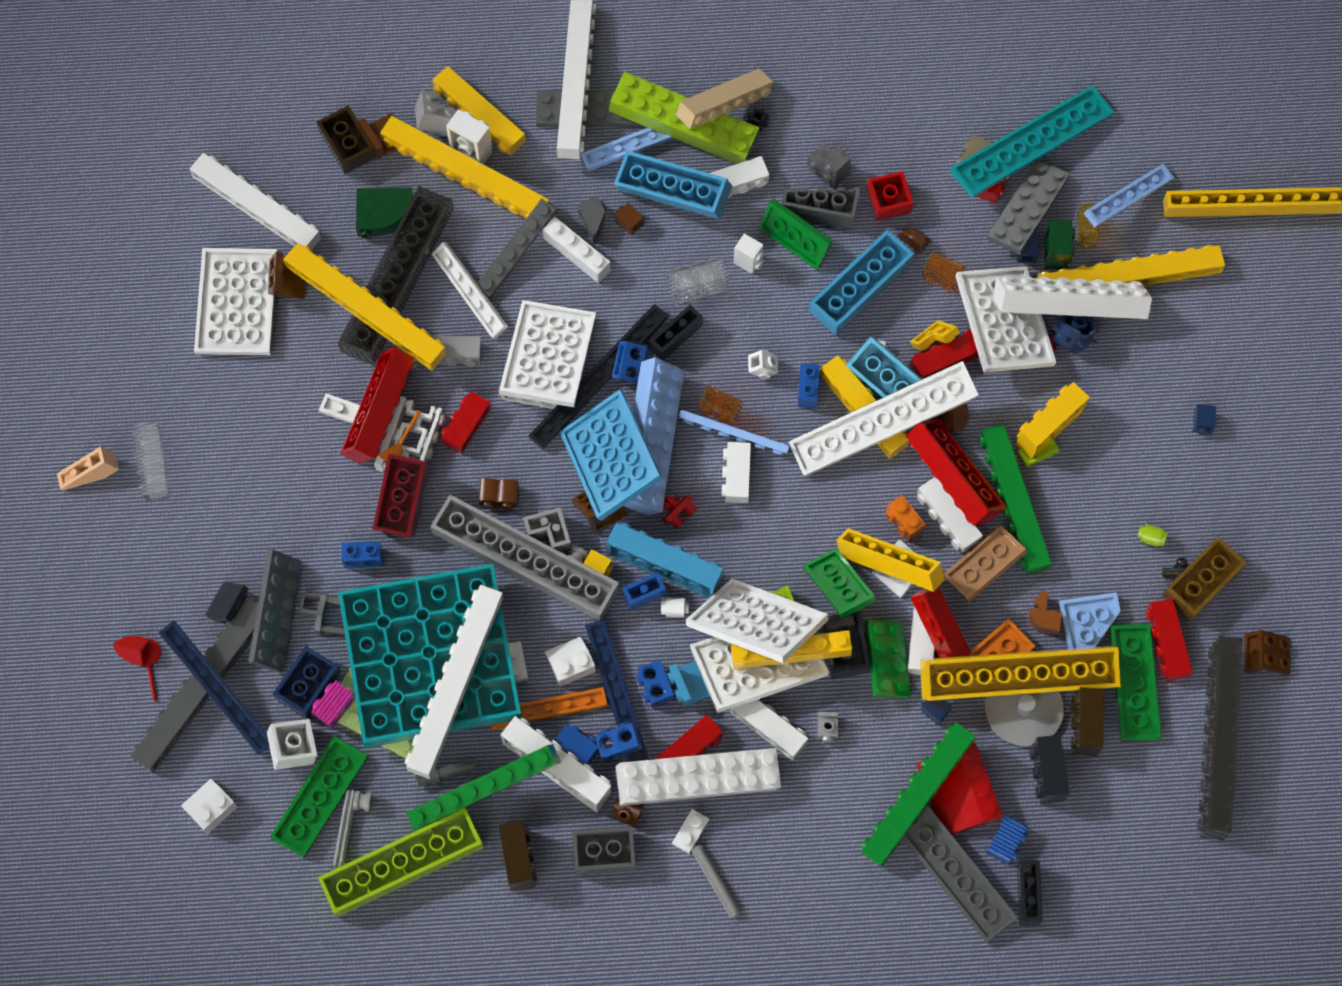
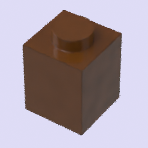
(629, 219)

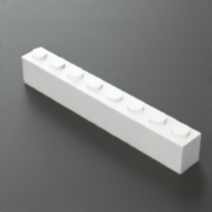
(253, 202)

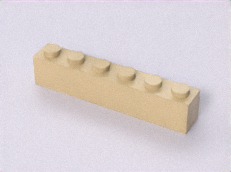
(724, 98)

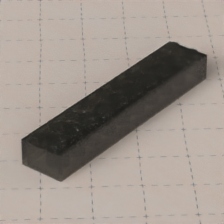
(399, 268)
(1221, 738)

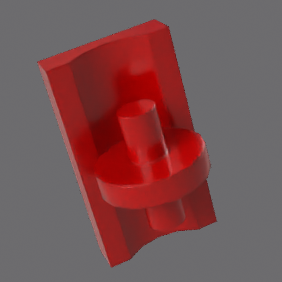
(684, 504)

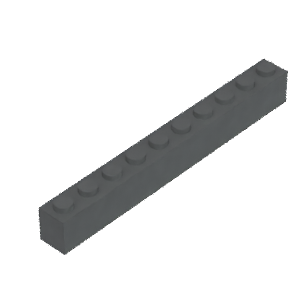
(192, 697)

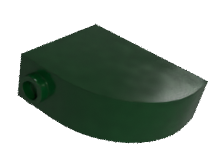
(380, 210)

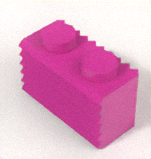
(333, 704)

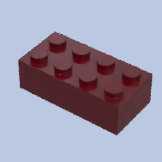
(401, 495)

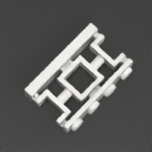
(394, 434)

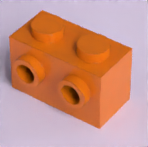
(905, 518)

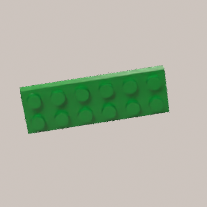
(1138, 693)
(319, 797)

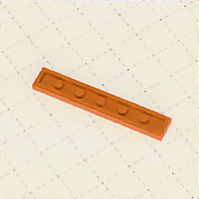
(560, 706)

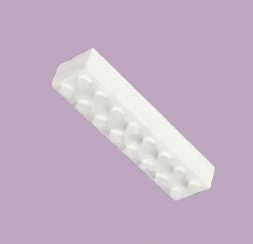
(1072, 297)
(698, 776)

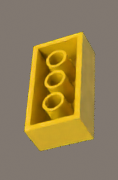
(1052, 420)

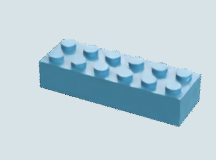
(673, 184)
(861, 282)
(670, 562)

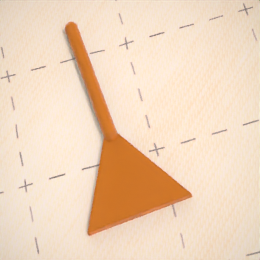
(397, 448)

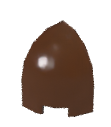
(915, 239)
(956, 418)

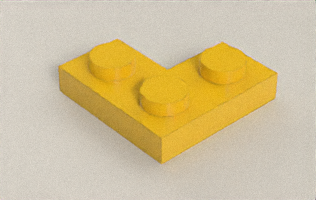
(937, 331)

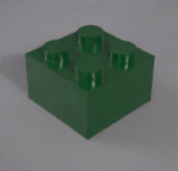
(1059, 245)

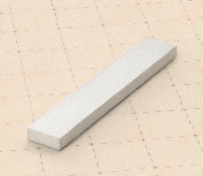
(469, 290)

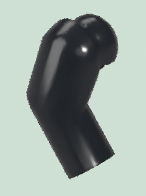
(1177, 569)

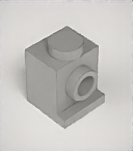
(824, 734)

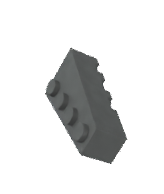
(823, 206)

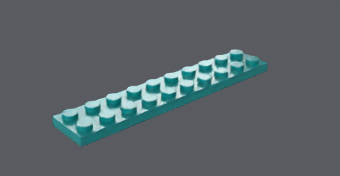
(1031, 141)

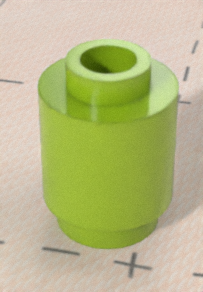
(1152, 535)

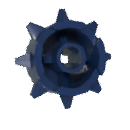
(1074, 332)

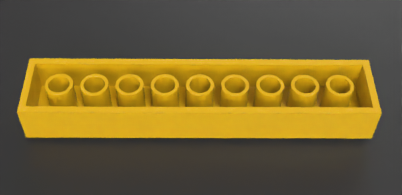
(1019, 673)

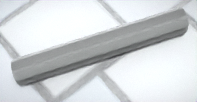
(344, 830)
(715, 881)

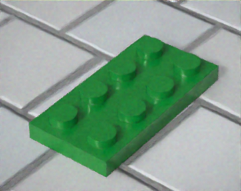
(795, 234)
(839, 583)
(887, 659)

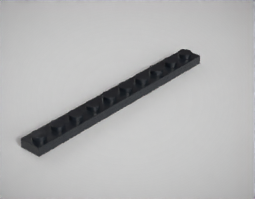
(596, 378)

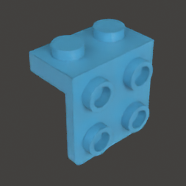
(688, 683)

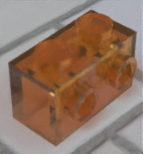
(720, 405)

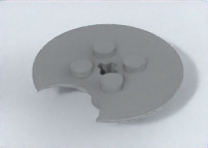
(1024, 716)

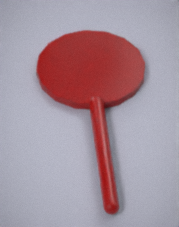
(153, 655)

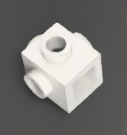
(763, 364)

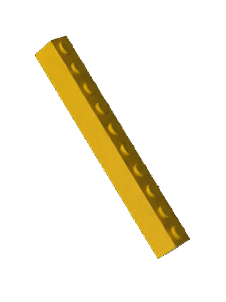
(460, 168)
(1253, 202)
(1151, 269)
(365, 306)

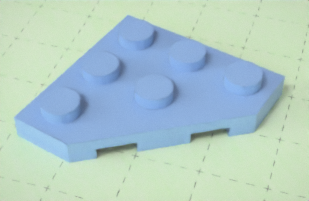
(1088, 618)

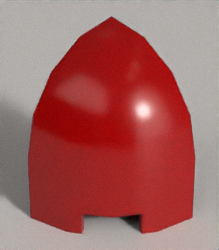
(132, 649)

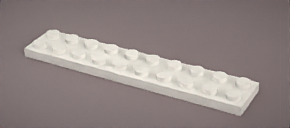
(883, 419)

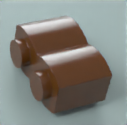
(498, 493)

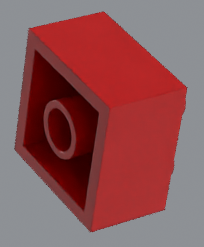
(889, 196)

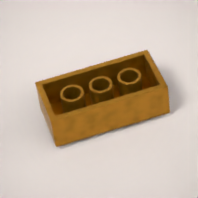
(1204, 578)

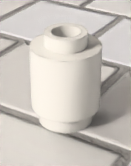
(674, 607)

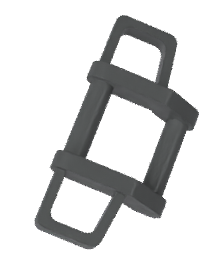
(319, 614)

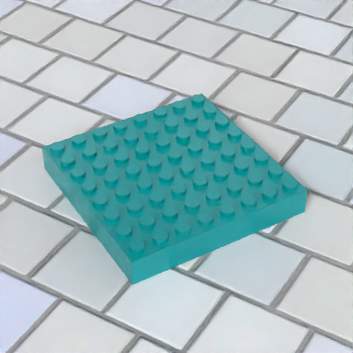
(397, 651)

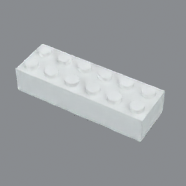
(569, 774)

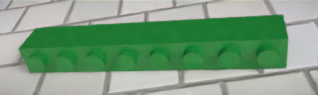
(1014, 495)
(484, 787)
(918, 794)

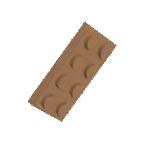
(984, 563)

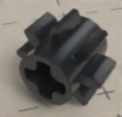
(758, 118)

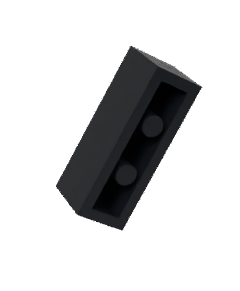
(676, 332)
(1029, 892)

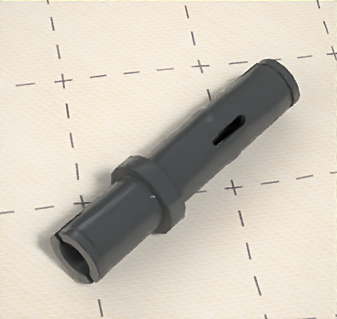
(447, 772)

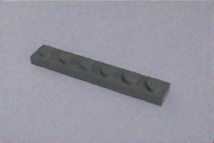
(516, 248)

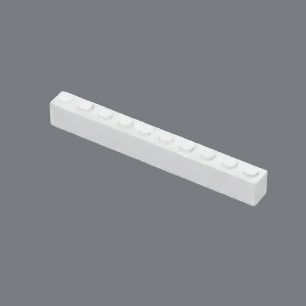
(575, 79)
(454, 681)

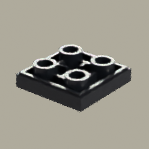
(227, 601)

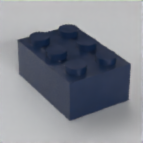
(306, 682)

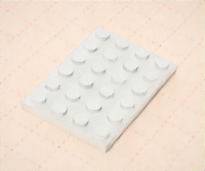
(234, 302)
(1003, 338)
(547, 353)
(757, 620)
(740, 686)

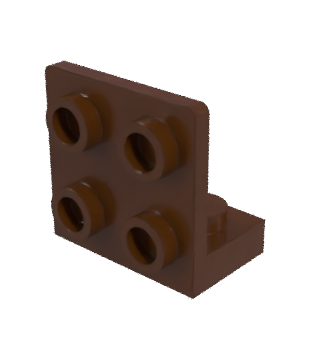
(373, 132)
(284, 281)
(583, 504)
(1267, 652)

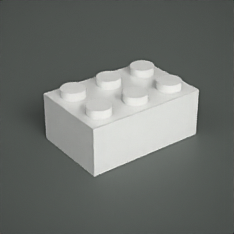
(470, 136)

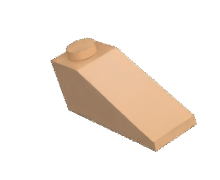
(88, 469)

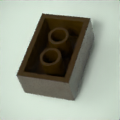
(346, 139)
(1087, 721)
(518, 855)

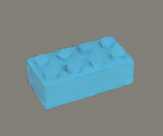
(881, 368)

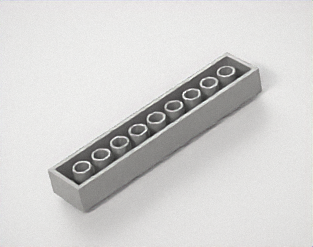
(525, 558)

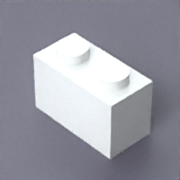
(748, 254)

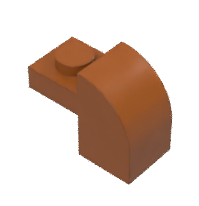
(1044, 620)

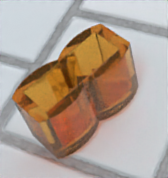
(942, 271)

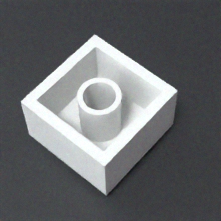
(291, 744)

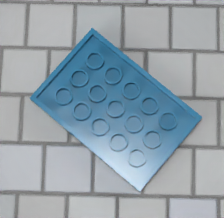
(610, 455)

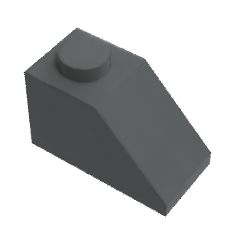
(592, 215)

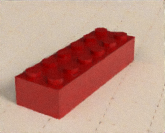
(377, 406)
(955, 472)

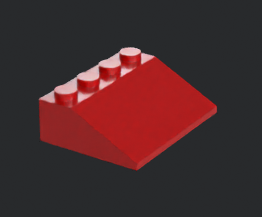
(966, 796)

